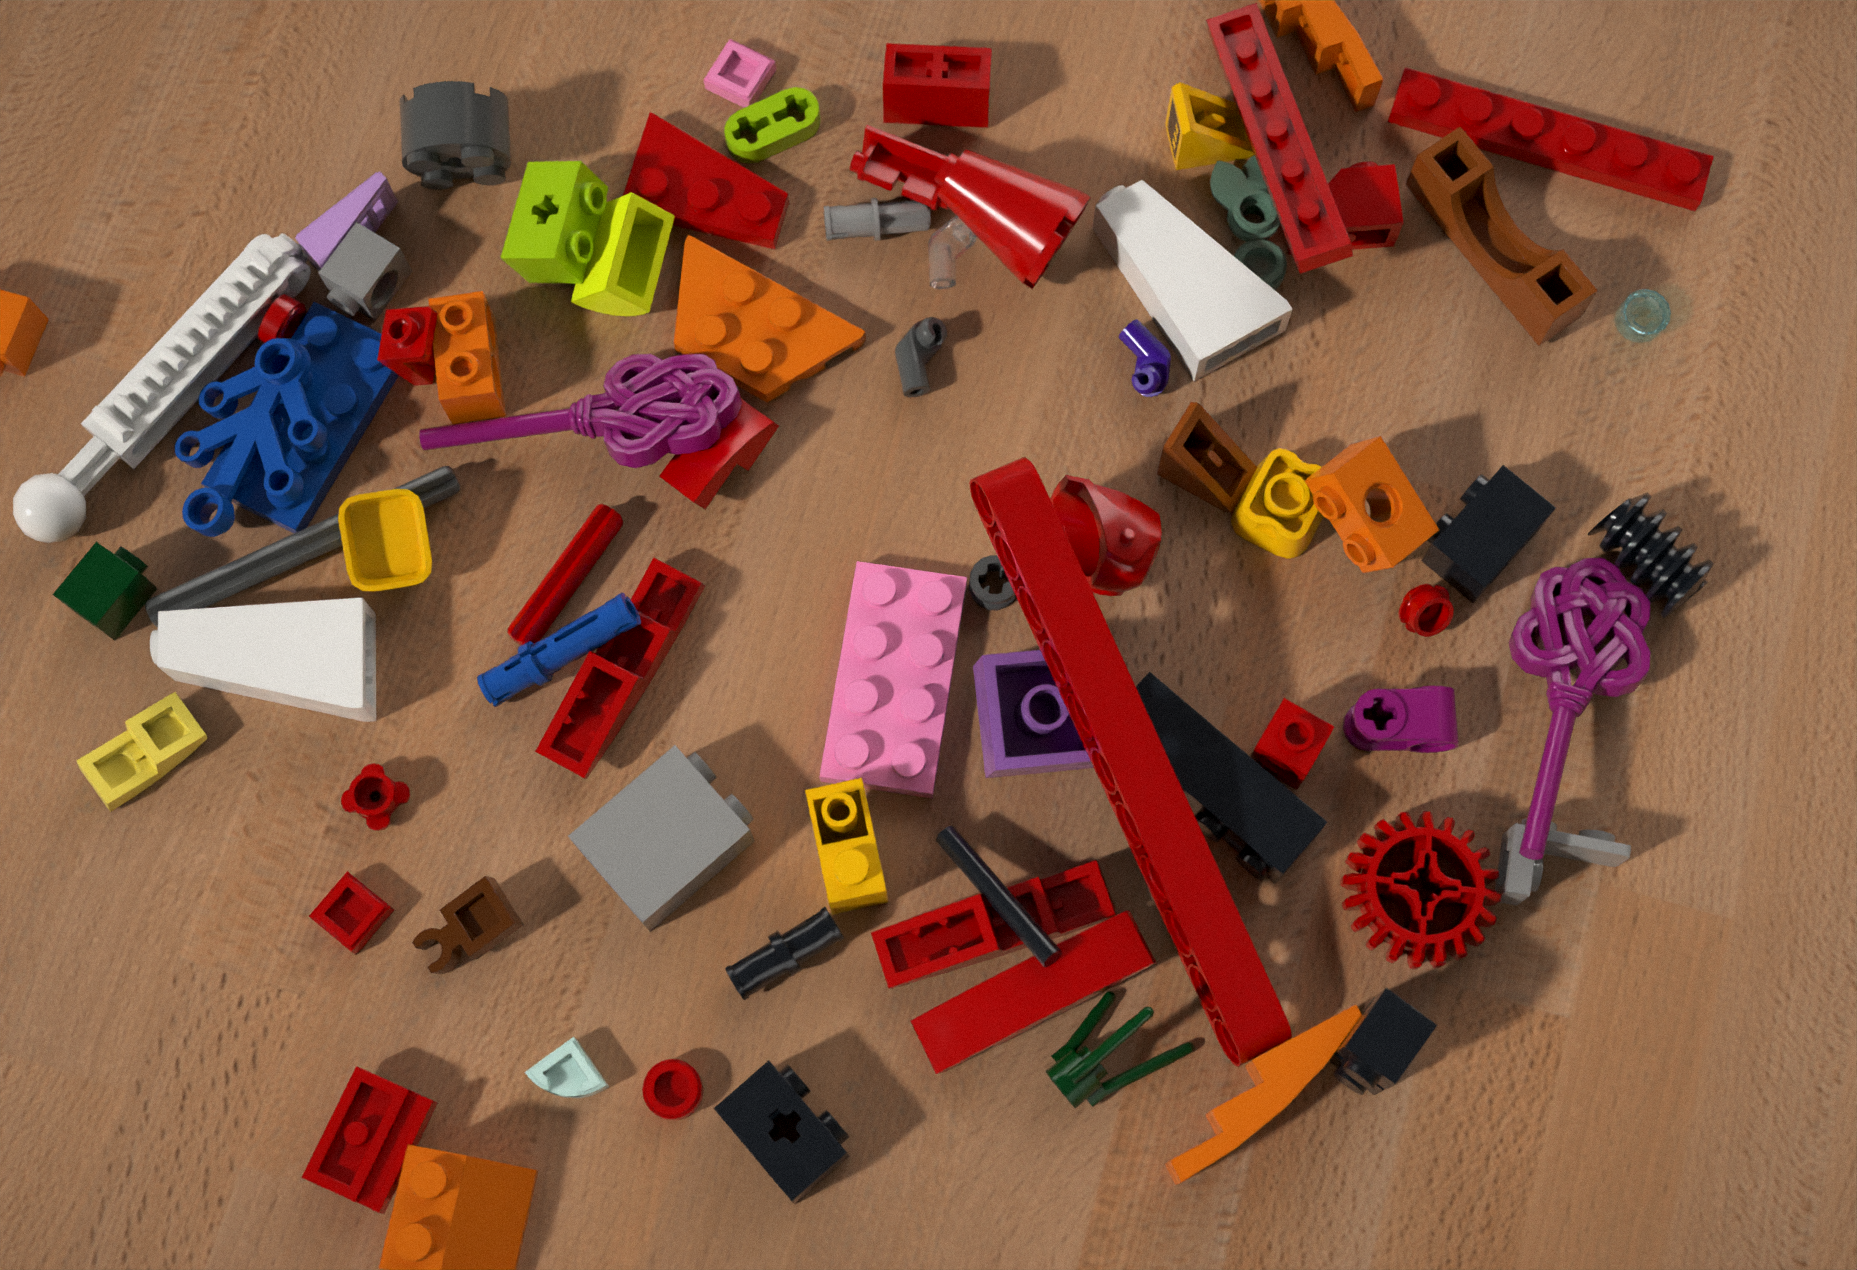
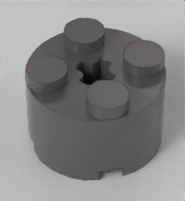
(455, 134)

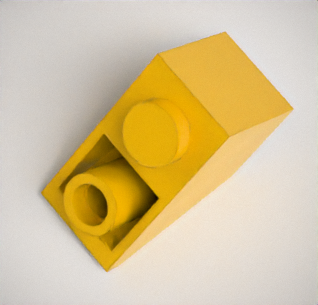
(846, 846)

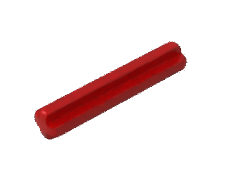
(565, 575)

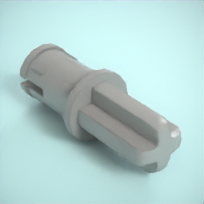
(875, 219)

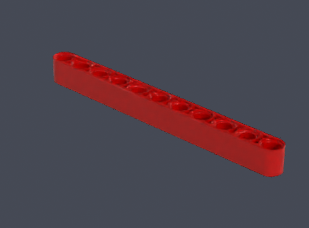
(1130, 761)

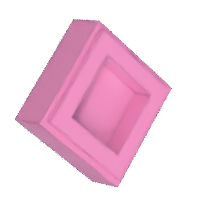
(739, 74)

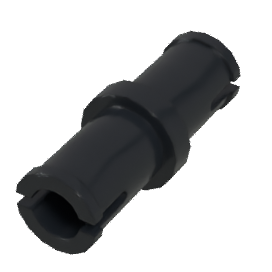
(784, 953)

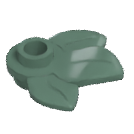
(1242, 194)

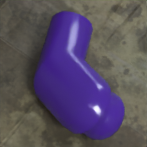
(1152, 360)

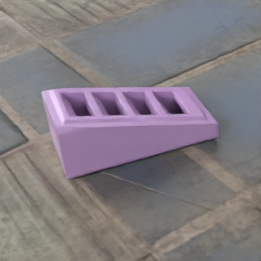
(366, 205)

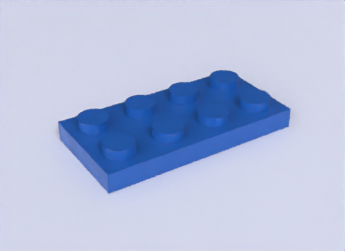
(342, 393)

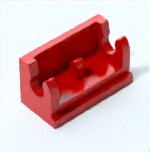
(936, 85)

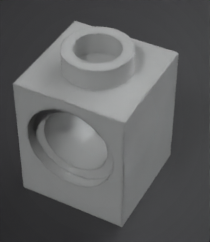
(364, 273)

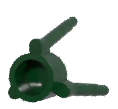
(1080, 1073)

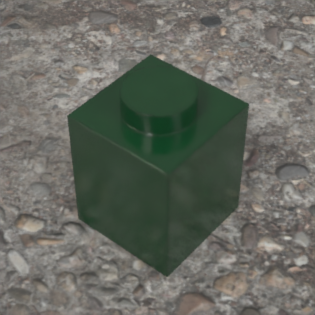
(107, 589)

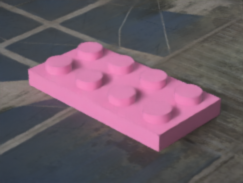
(894, 679)

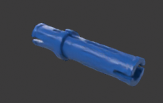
(540, 660)

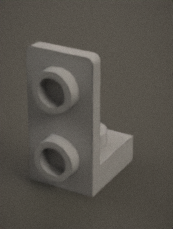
(1522, 875)

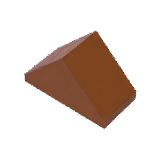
(1205, 460)

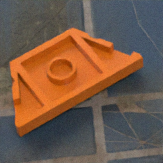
(753, 324)

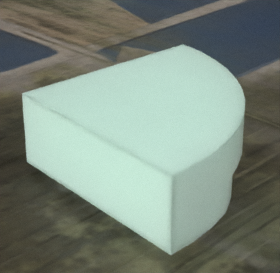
(568, 1072)

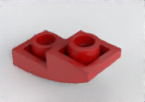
(704, 472)

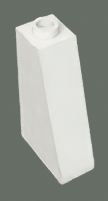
(1187, 281)
(279, 652)

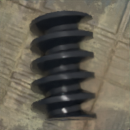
(1653, 553)

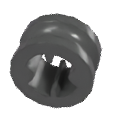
(982, 596)

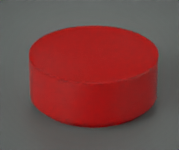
(281, 319)
(673, 1089)

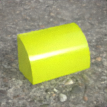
(625, 258)

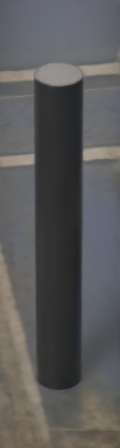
(999, 896)

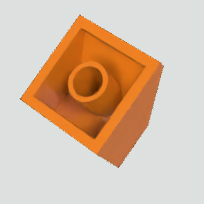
(457, 1213)

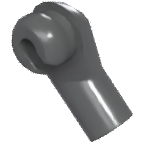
(915, 352)

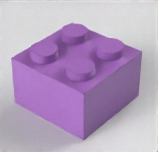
(1024, 717)

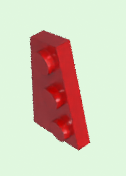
(705, 187)

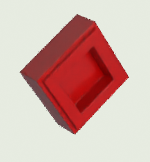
(351, 913)

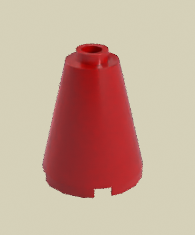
(1011, 210)

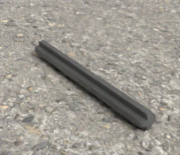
(283, 554)

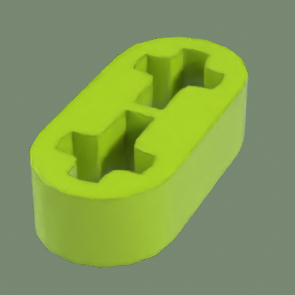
(772, 125)

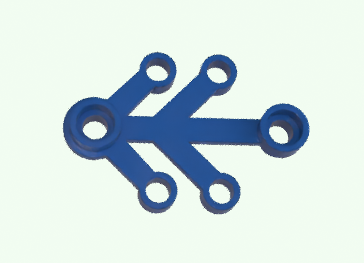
(251, 430)

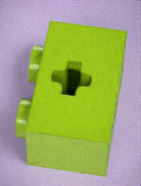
(555, 222)

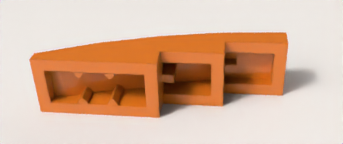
(1329, 44)
(1277, 1080)

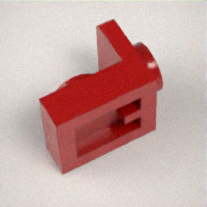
(408, 343)

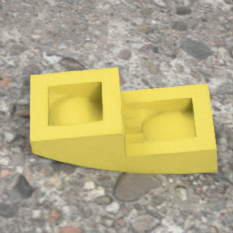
(144, 753)

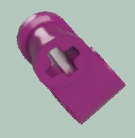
(1413, 720)

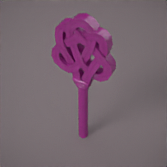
(643, 414)
(1603, 593)

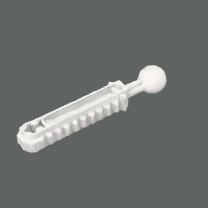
(165, 383)

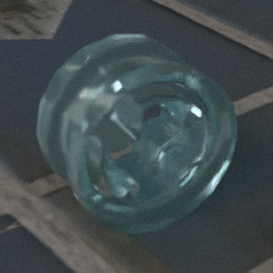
(1626, 322)

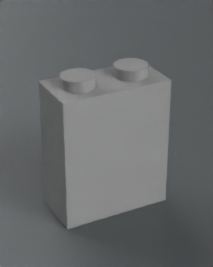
(664, 836)

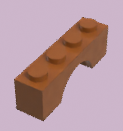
(1461, 195)

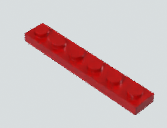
(1279, 139)
(1552, 139)

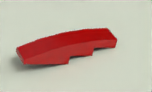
(620, 671)
(974, 931)
(1032, 992)

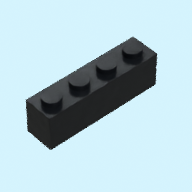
(1229, 789)

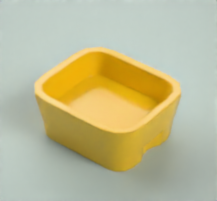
(1278, 506)
(385, 540)

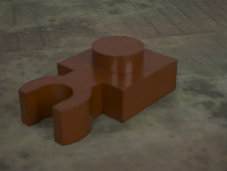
(476, 924)

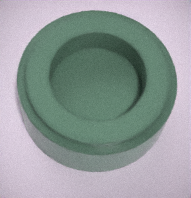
(1264, 260)

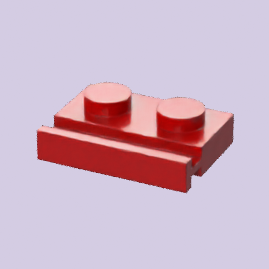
(368, 1140)

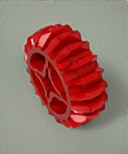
(1426, 843)

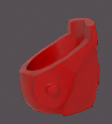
(1109, 533)

